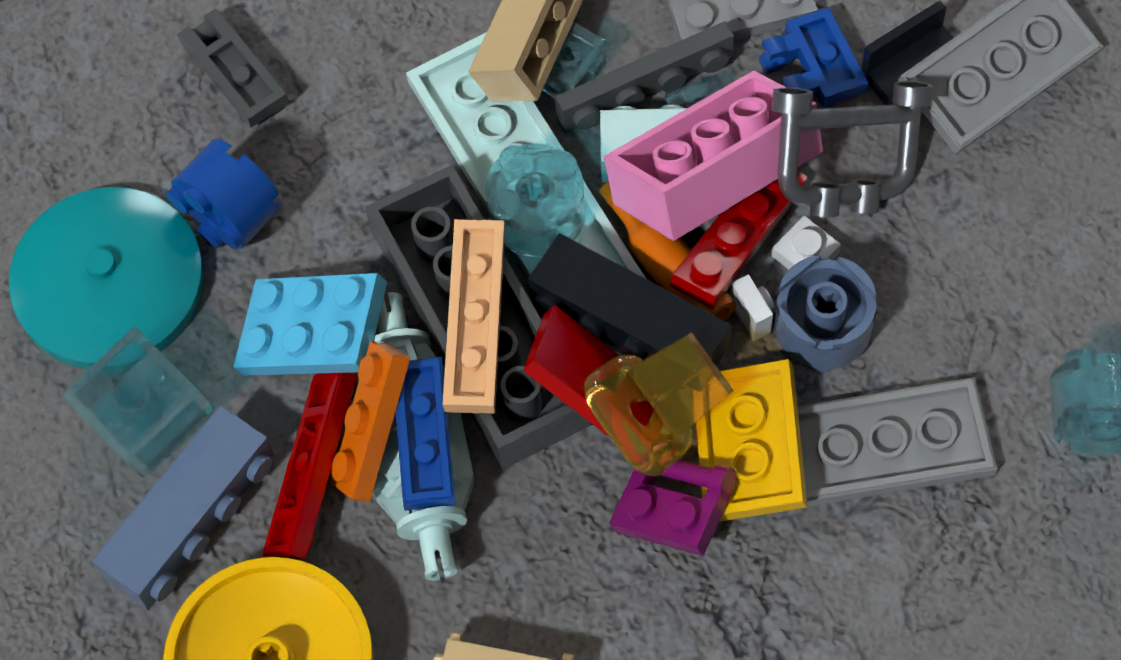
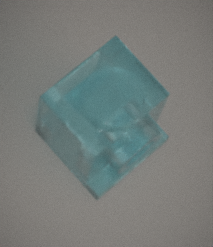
(586, 60)

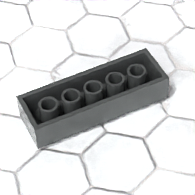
(417, 241)

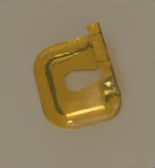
(679, 386)

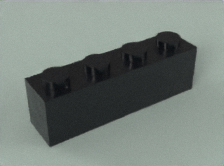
(620, 303)

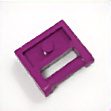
(674, 517)

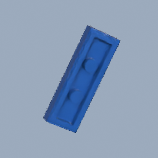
(424, 437)

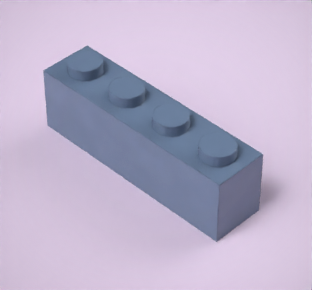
(184, 508)

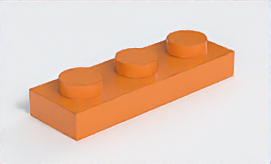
(369, 421)

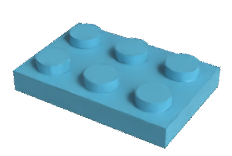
(310, 324)

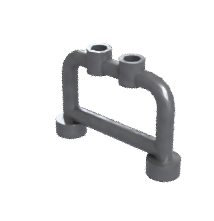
(862, 193)

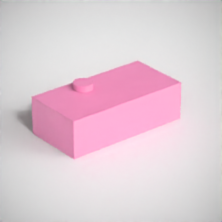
(704, 158)

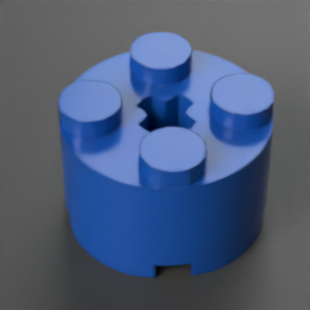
(224, 196)

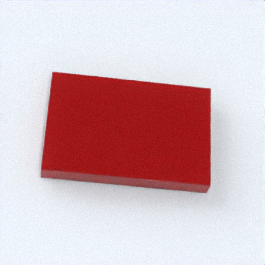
(565, 357)

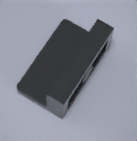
(903, 49)

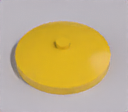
(270, 613)

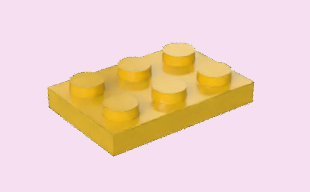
(759, 438)

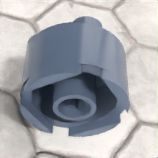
(803, 308)

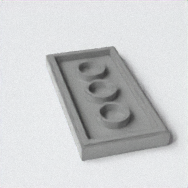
(1001, 66)
(894, 441)

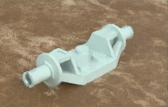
(431, 524)

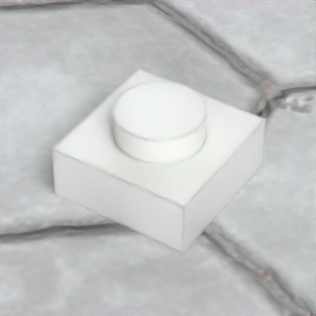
(805, 241)
(753, 307)

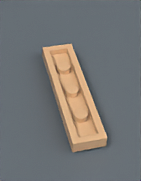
(474, 316)

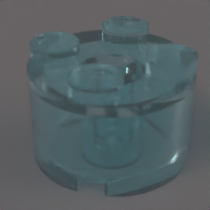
(536, 195)
(1088, 402)

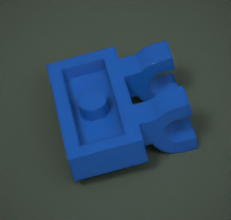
(823, 53)

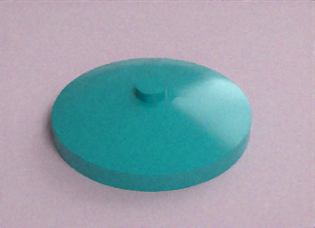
(100, 269)

